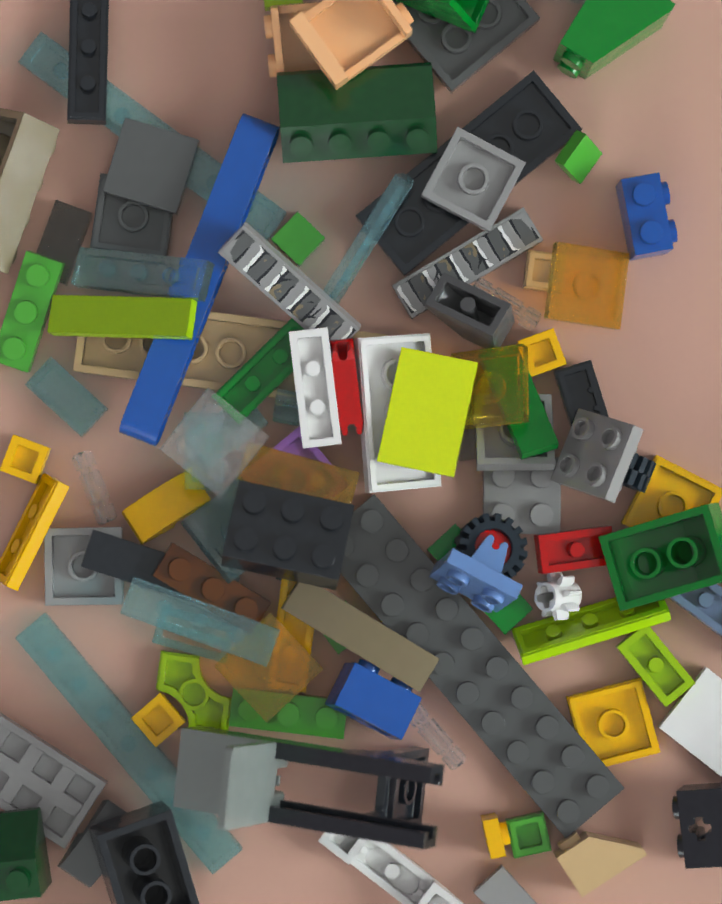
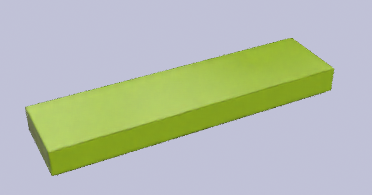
(122, 317)
(584, 627)

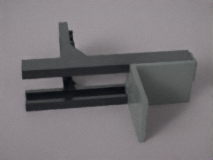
(238, 776)

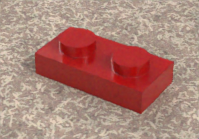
(570, 549)

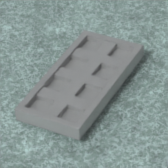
(44, 777)

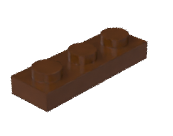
(202, 581)

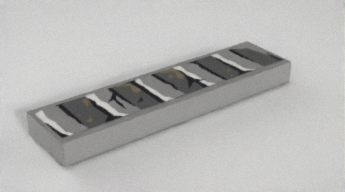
(470, 259)
(286, 284)

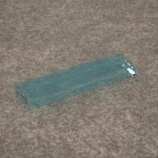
(368, 236)
(142, 273)
(200, 621)

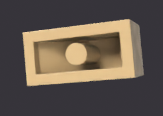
(595, 858)

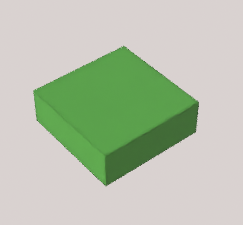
(578, 156)
(298, 239)
(528, 834)

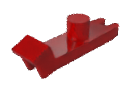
(346, 385)

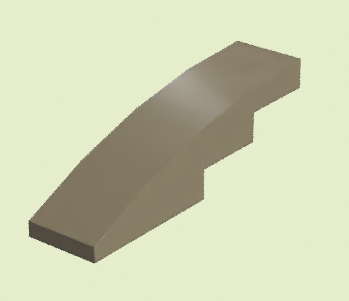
(361, 634)

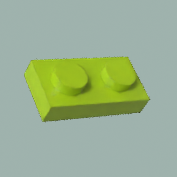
(655, 665)

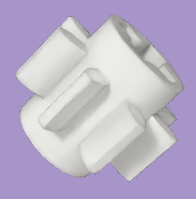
(558, 596)

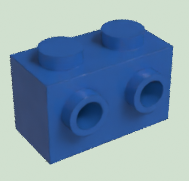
(645, 216)
(373, 699)

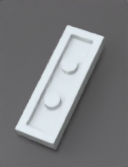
(315, 387)

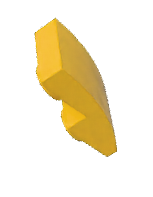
(162, 508)

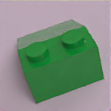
(665, 556)

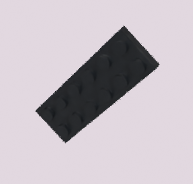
(521, 122)

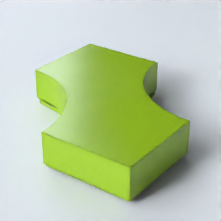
(182, 678)

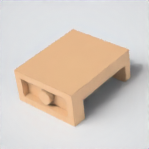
(351, 34)
(289, 51)

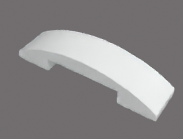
(389, 870)

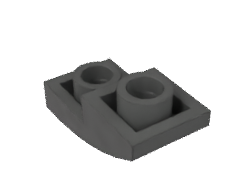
(81, 859)

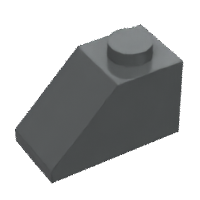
(471, 312)

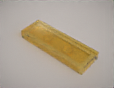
(301, 475)

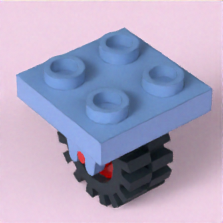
(483, 563)

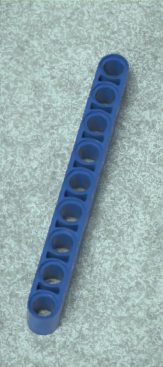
(223, 215)

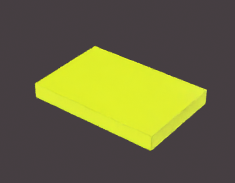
(427, 412)

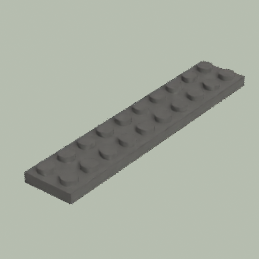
(476, 671)

